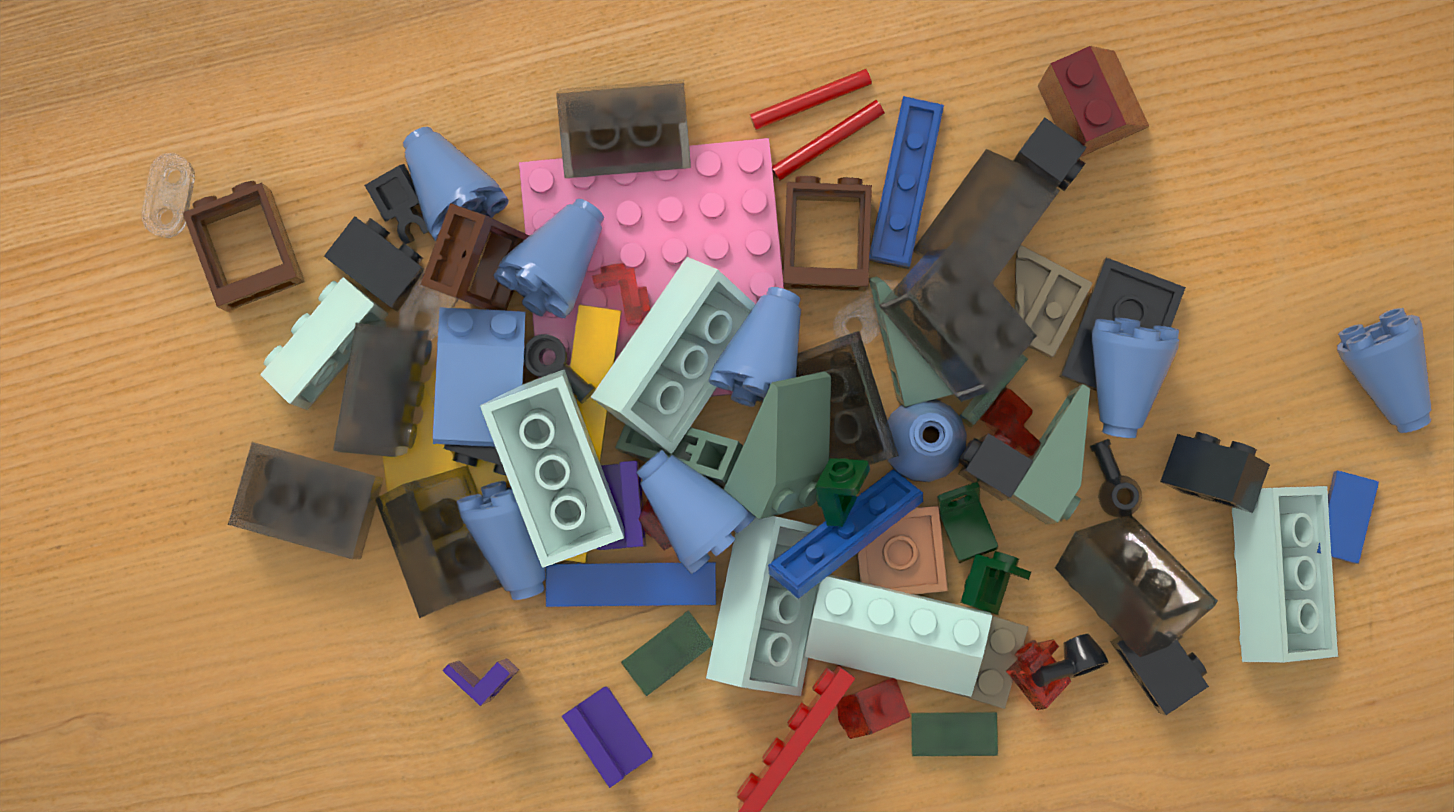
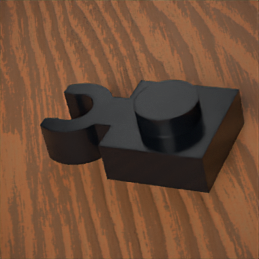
(397, 198)

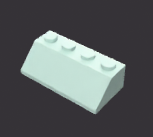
(667, 364)
(553, 469)
(1282, 579)
(760, 622)
(898, 634)

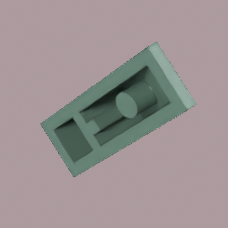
(910, 373)
(703, 451)

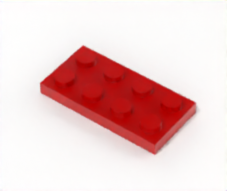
(804, 725)

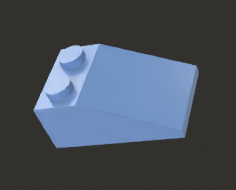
(476, 361)

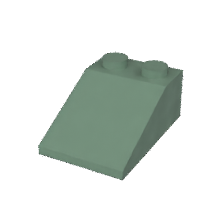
(785, 448)
(1057, 464)

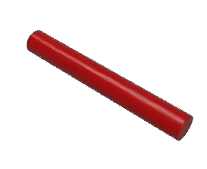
(810, 99)
(827, 140)

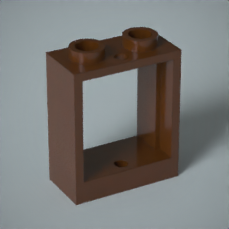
(458, 254)
(814, 278)
(256, 286)

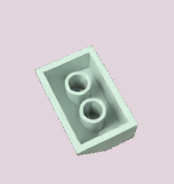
(319, 344)

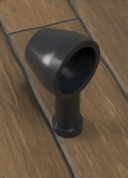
(534, 362)
(1114, 482)
(1080, 657)

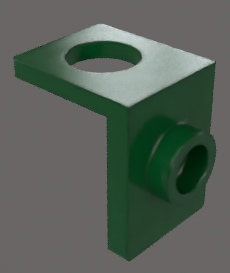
(966, 522)

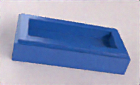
(1349, 514)

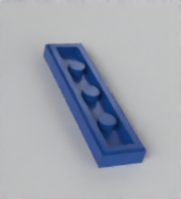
(906, 182)
(832, 546)
(629, 584)

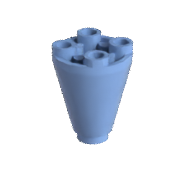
(448, 176)
(553, 260)
(761, 349)
(1391, 367)
(1129, 371)
(921, 459)
(691, 509)
(503, 539)

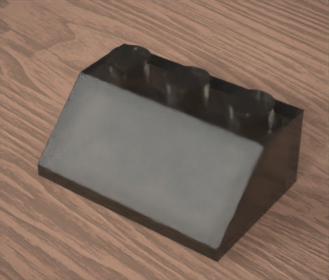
(624, 128)
(990, 212)
(382, 389)
(856, 410)
(433, 542)
(1134, 584)

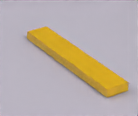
(591, 359)

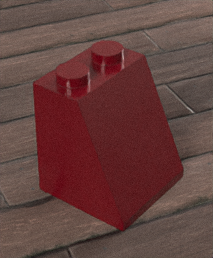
(1092, 98)

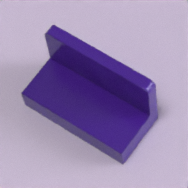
(628, 497)
(489, 686)
(607, 736)

